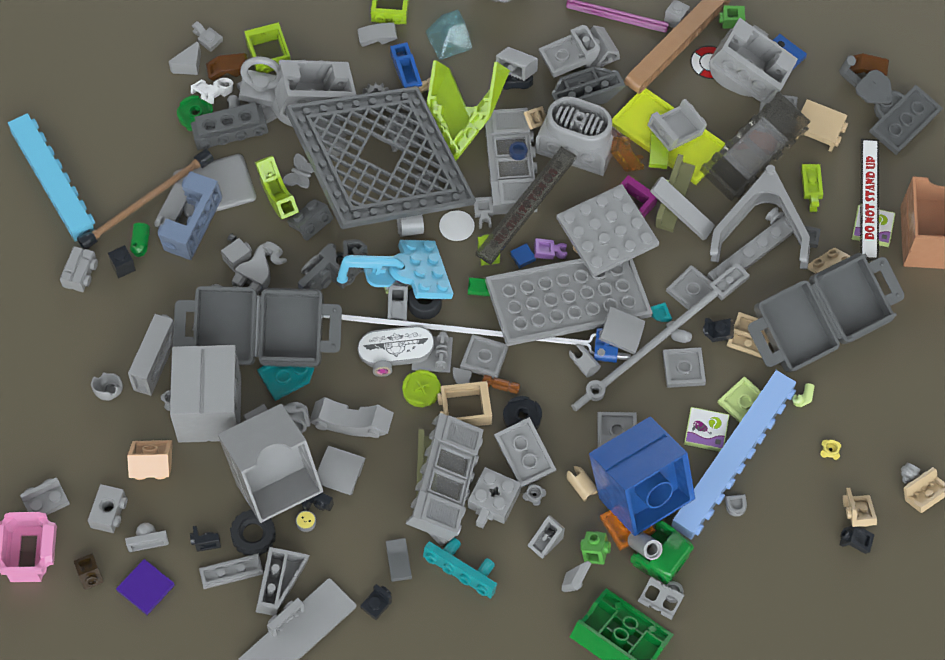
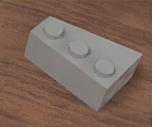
(279, 577)

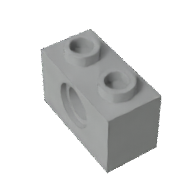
(107, 497)

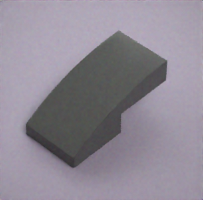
(398, 560)

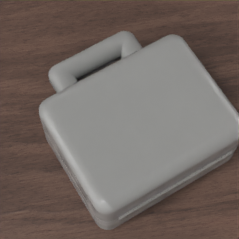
(232, 179)

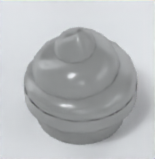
(909, 472)

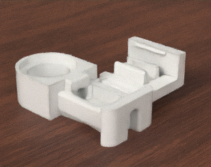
(214, 90)

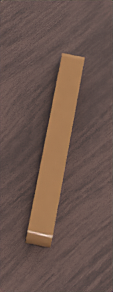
(673, 44)

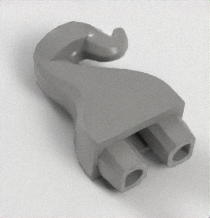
(257, 271)

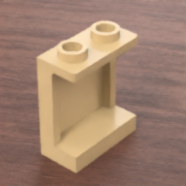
(825, 123)

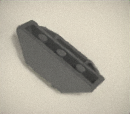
(592, 85)

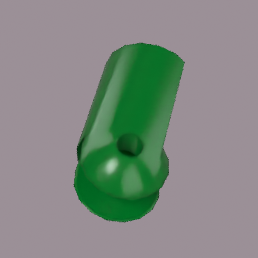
(140, 239)
(477, 287)

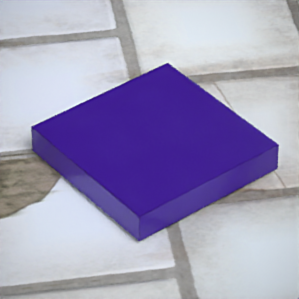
(145, 587)

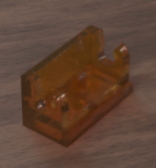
(625, 155)

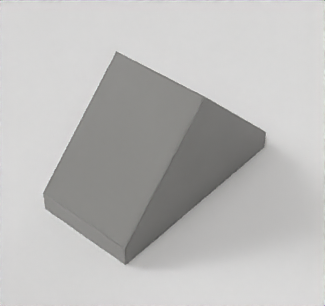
(187, 61)
(547, 537)

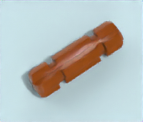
(502, 384)

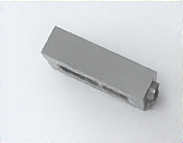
(152, 355)

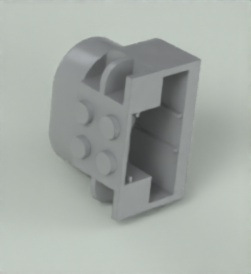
(751, 63)
(309, 82)
(579, 128)

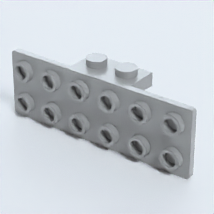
(302, 624)

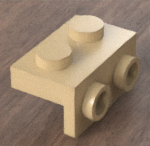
(925, 490)
(859, 509)

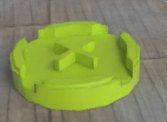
(421, 388)

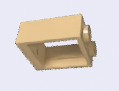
(468, 389)

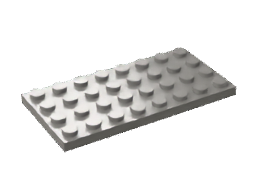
(563, 299)

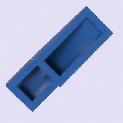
(405, 65)

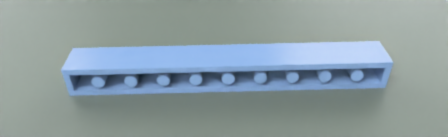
(733, 455)

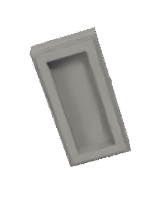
(146, 538)

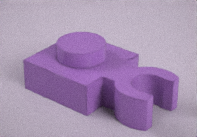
(547, 250)

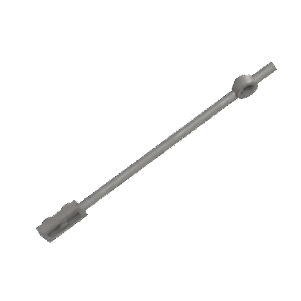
(720, 288)

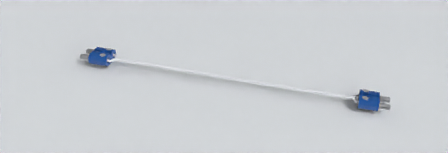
(602, 351)

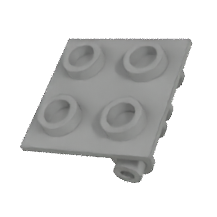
(440, 358)

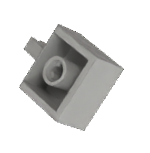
(498, 507)

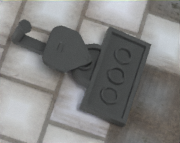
(903, 117)

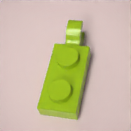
(812, 185)

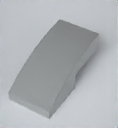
(378, 32)

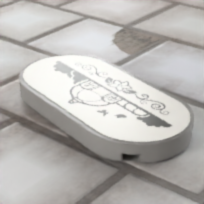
(396, 345)

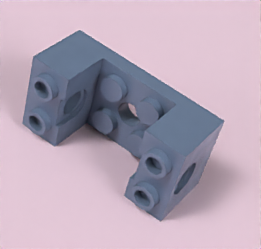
(185, 239)

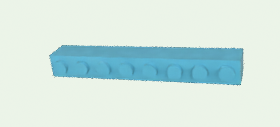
(50, 176)

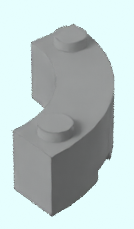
(337, 417)

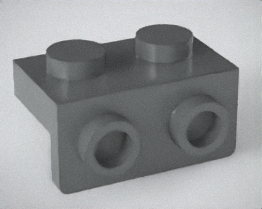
(311, 219)

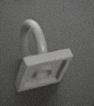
(258, 86)

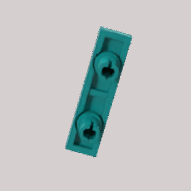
(467, 575)

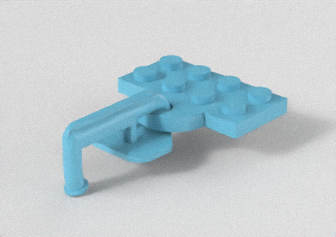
(416, 265)

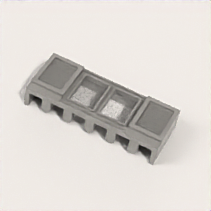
(508, 176)
(446, 477)

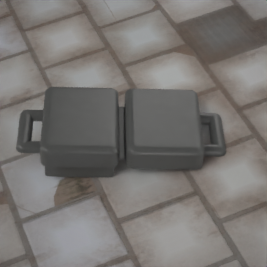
(829, 309)
(277, 327)

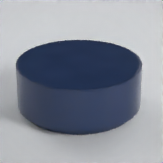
(518, 150)

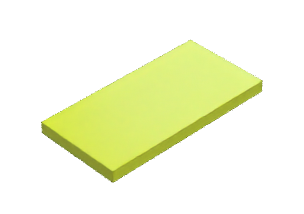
(633, 122)

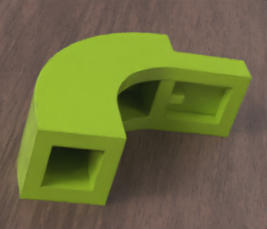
(273, 185)

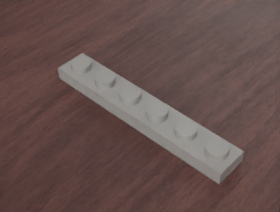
(755, 248)

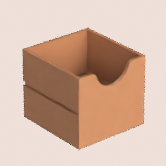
(923, 224)

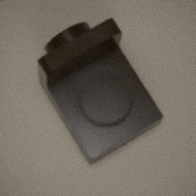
(88, 571)

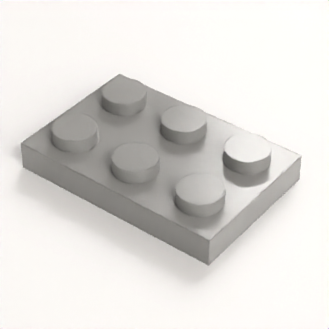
(525, 452)

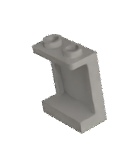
(677, 125)

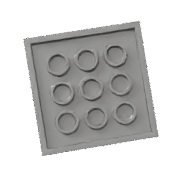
(607, 230)

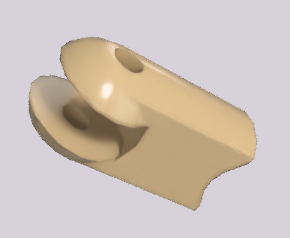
(581, 483)

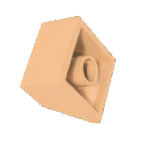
(150, 459)

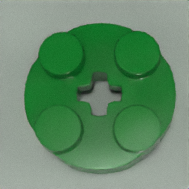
(191, 103)

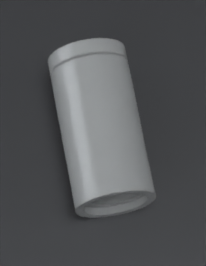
(645, 545)

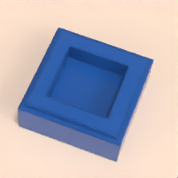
(522, 255)

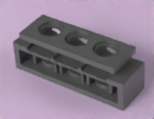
(223, 120)

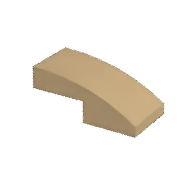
(535, 117)

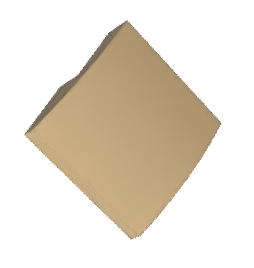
(742, 339)

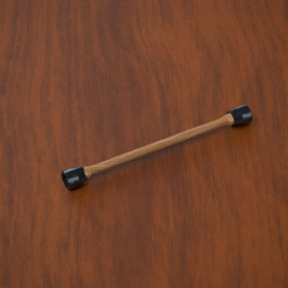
(90, 238)

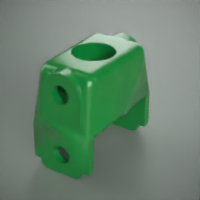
(673, 556)

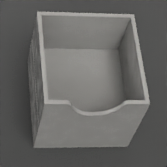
(204, 392)
(271, 462)

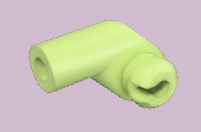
(806, 397)

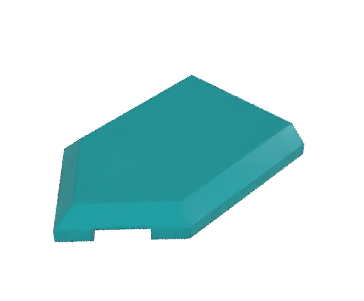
(284, 380)

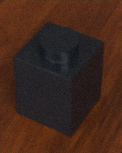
(121, 261)

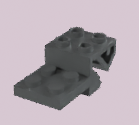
(328, 267)

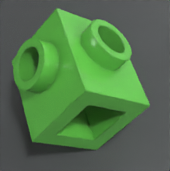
(595, 547)

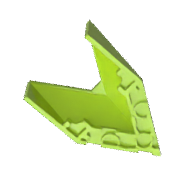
(454, 119)

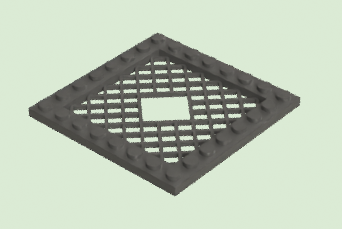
(361, 214)

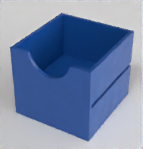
(642, 475)

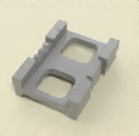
(658, 603)

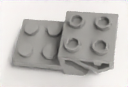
(579, 49)

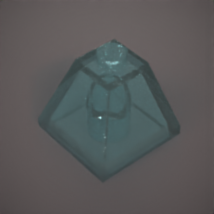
(449, 35)

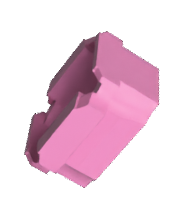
(11, 532)

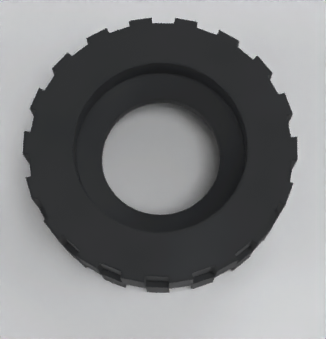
(251, 548)

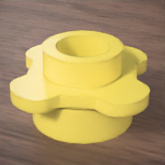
(834, 445)

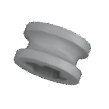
(774, 215)

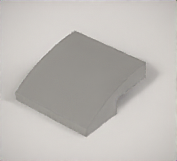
(622, 330)
(340, 470)

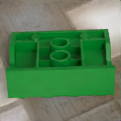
(619, 631)

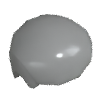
(107, 386)

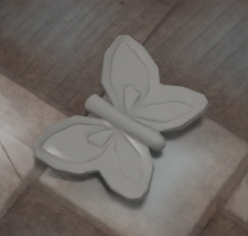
(301, 174)

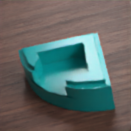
(661, 313)

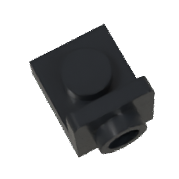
(719, 330)
(320, 501)
(857, 538)
(206, 541)
(377, 602)

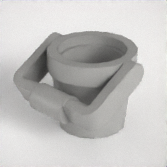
(299, 415)

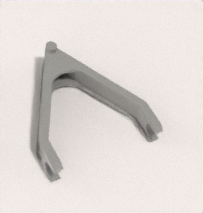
(765, 190)

